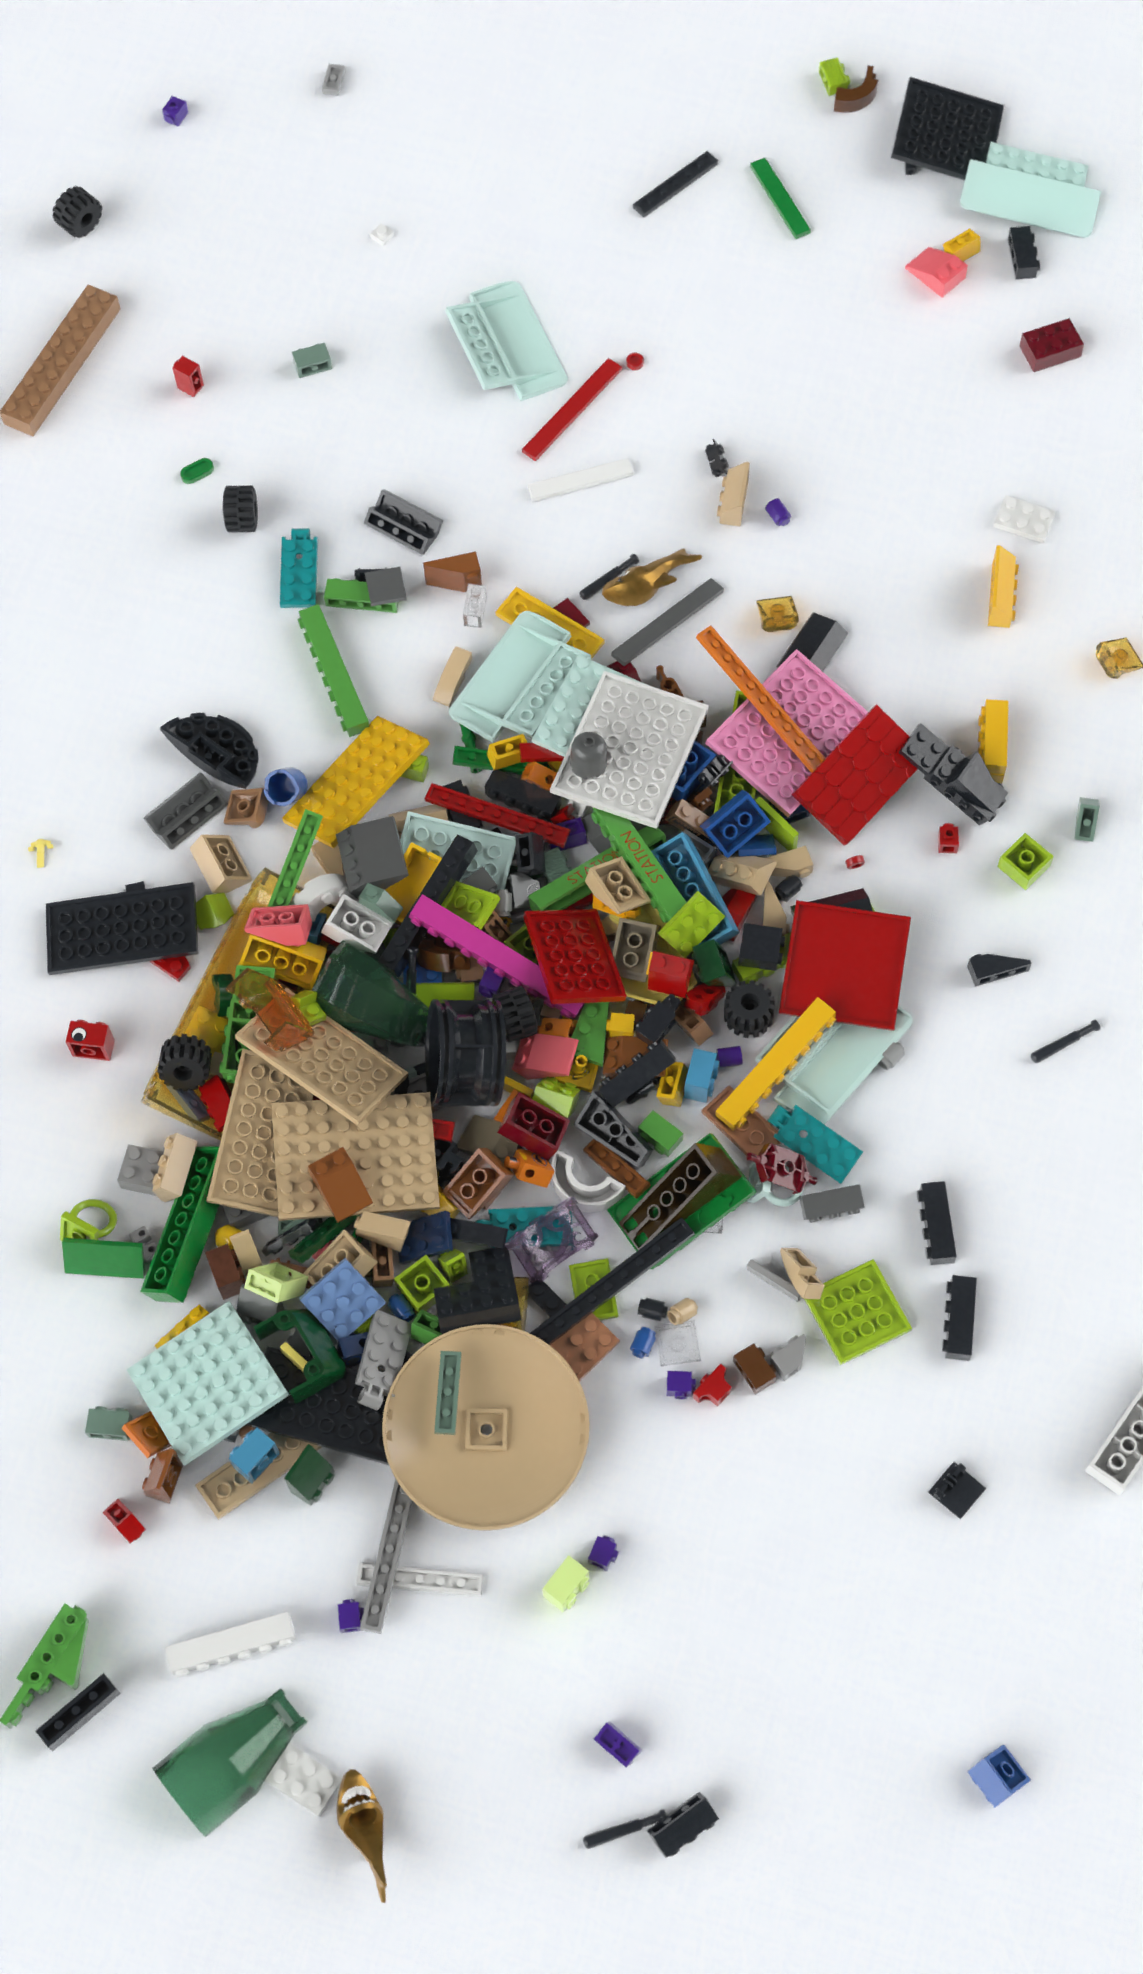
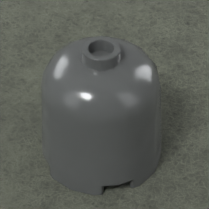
(588, 755)

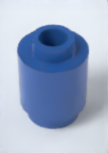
(401, 1307)
(643, 1342)

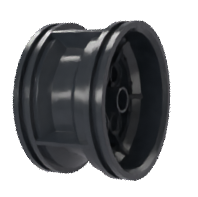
(465, 1052)

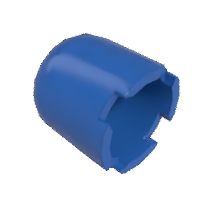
(285, 786)

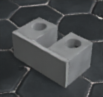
(136, 1237)

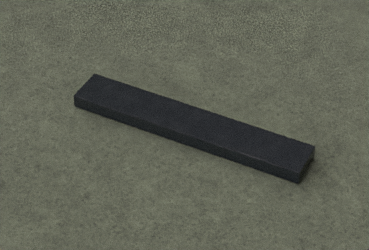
(675, 184)

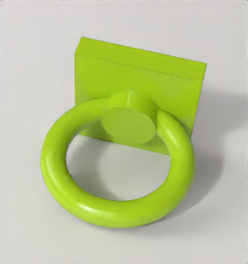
(74, 1227)

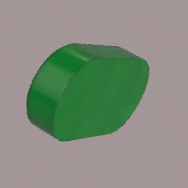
(197, 470)

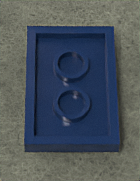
(428, 1237)

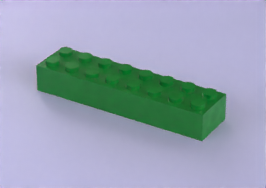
(184, 1233)

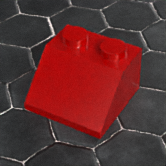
(669, 974)

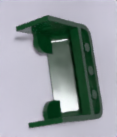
(327, 1363)

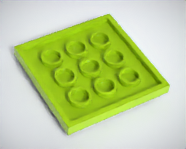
(858, 1312)

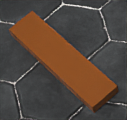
(616, 1168)

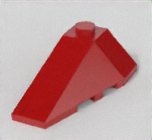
(739, 905)

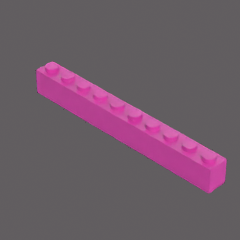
(486, 950)

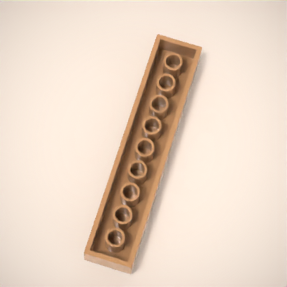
(60, 360)

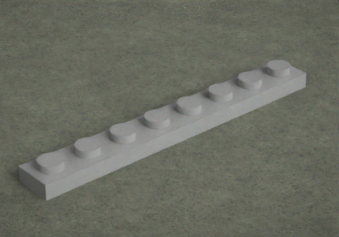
(386, 1561)

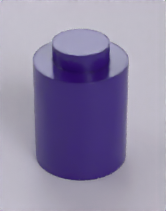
(778, 512)
(729, 1056)

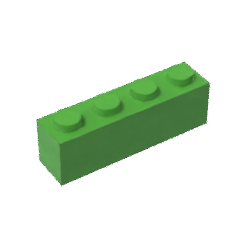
(352, 595)

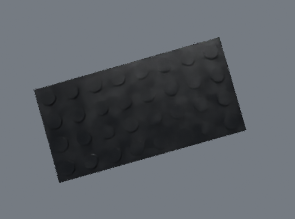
(121, 928)
(326, 1418)

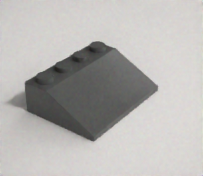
(372, 855)

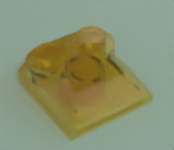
(777, 613)
(1117, 657)

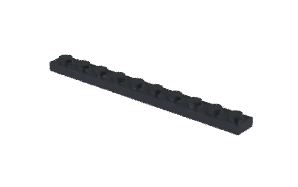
(614, 1282)

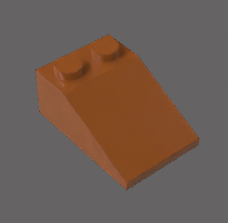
(453, 572)
(620, 1051)
(477, 1182)
(339, 1184)
(163, 1476)

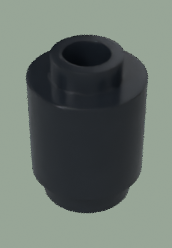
(788, 888)
(652, 1309)

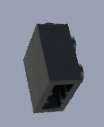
(761, 947)

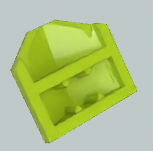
(213, 911)

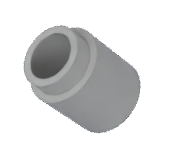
(504, 906)
(892, 1056)

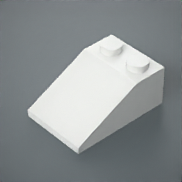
(356, 925)

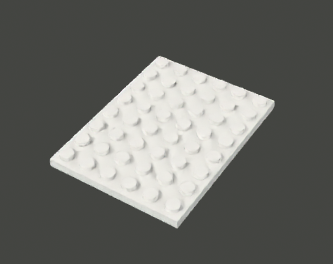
(646, 744)

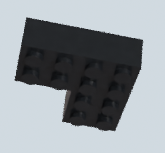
(486, 1300)

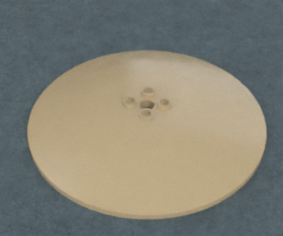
(535, 1418)

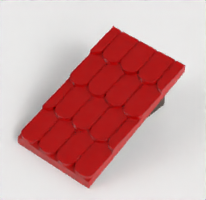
(857, 776)

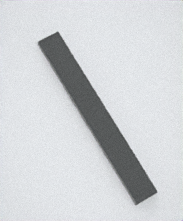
(667, 622)

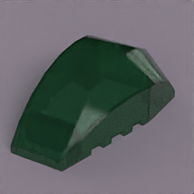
(369, 997)

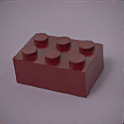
(1051, 345)
(533, 1126)

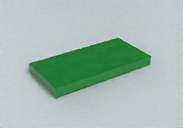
(103, 1258)

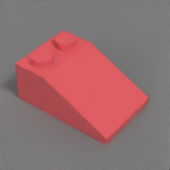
(938, 270)
(281, 924)
(544, 1056)

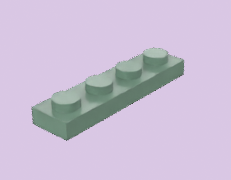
(448, 1393)

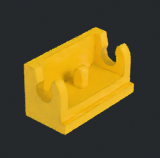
(964, 245)

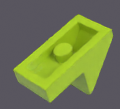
(307, 1005)

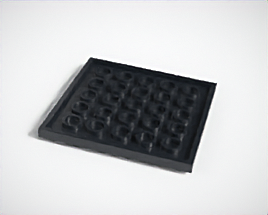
(945, 128)

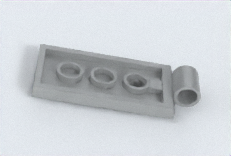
(385, 1348)

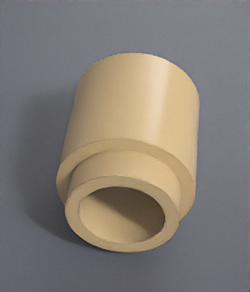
(682, 1311)

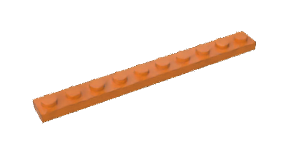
(760, 698)

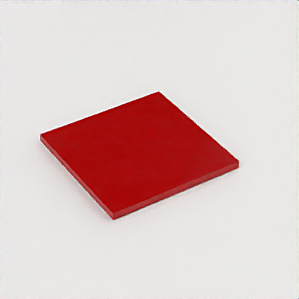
(847, 961)

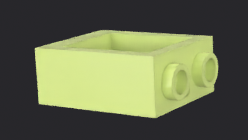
(275, 1282)

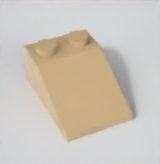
(616, 886)

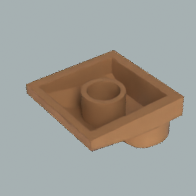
(246, 807)

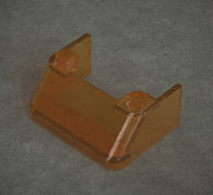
(273, 1008)

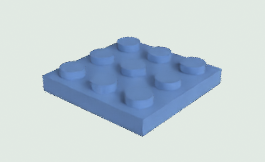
(342, 1300)

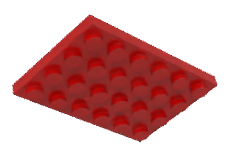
(574, 956)

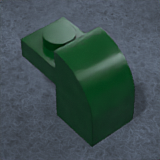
(222, 997)

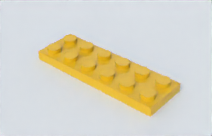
(521, 601)

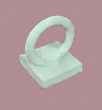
(763, 1189)

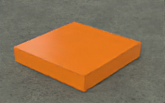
(146, 1434)

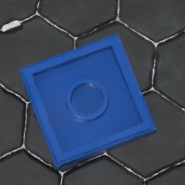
(759, 845)

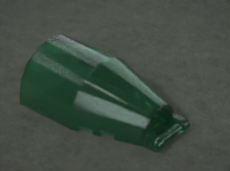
(227, 1761)

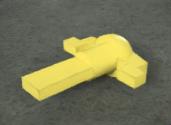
(40, 844)

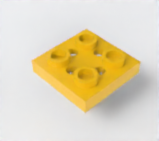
(584, 1081)

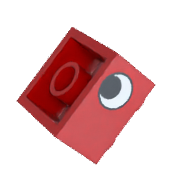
(90, 1040)

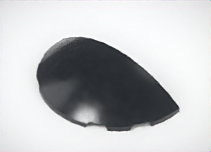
(215, 746)

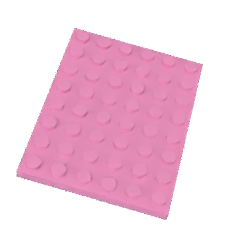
(761, 755)

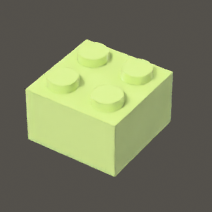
(566, 1584)

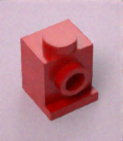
(948, 838)

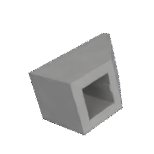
(789, 1359)

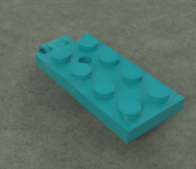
(298, 576)
(821, 1145)
(520, 1218)

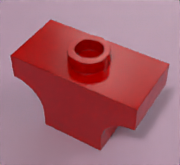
(713, 1387)

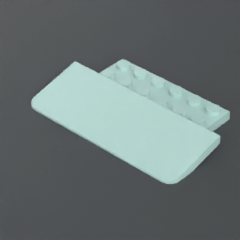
(1031, 190)
(506, 341)
(517, 679)
(834, 1065)

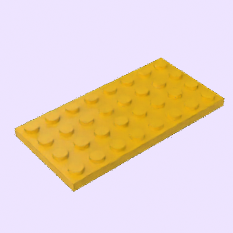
(358, 778)

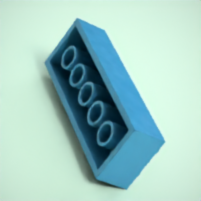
(689, 875)

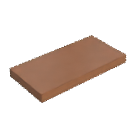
(748, 1138)

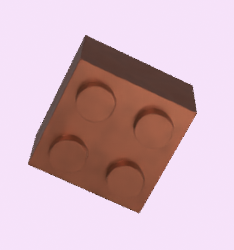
(226, 1270)

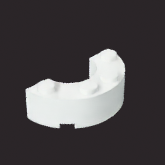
(322, 892)
(589, 1198)

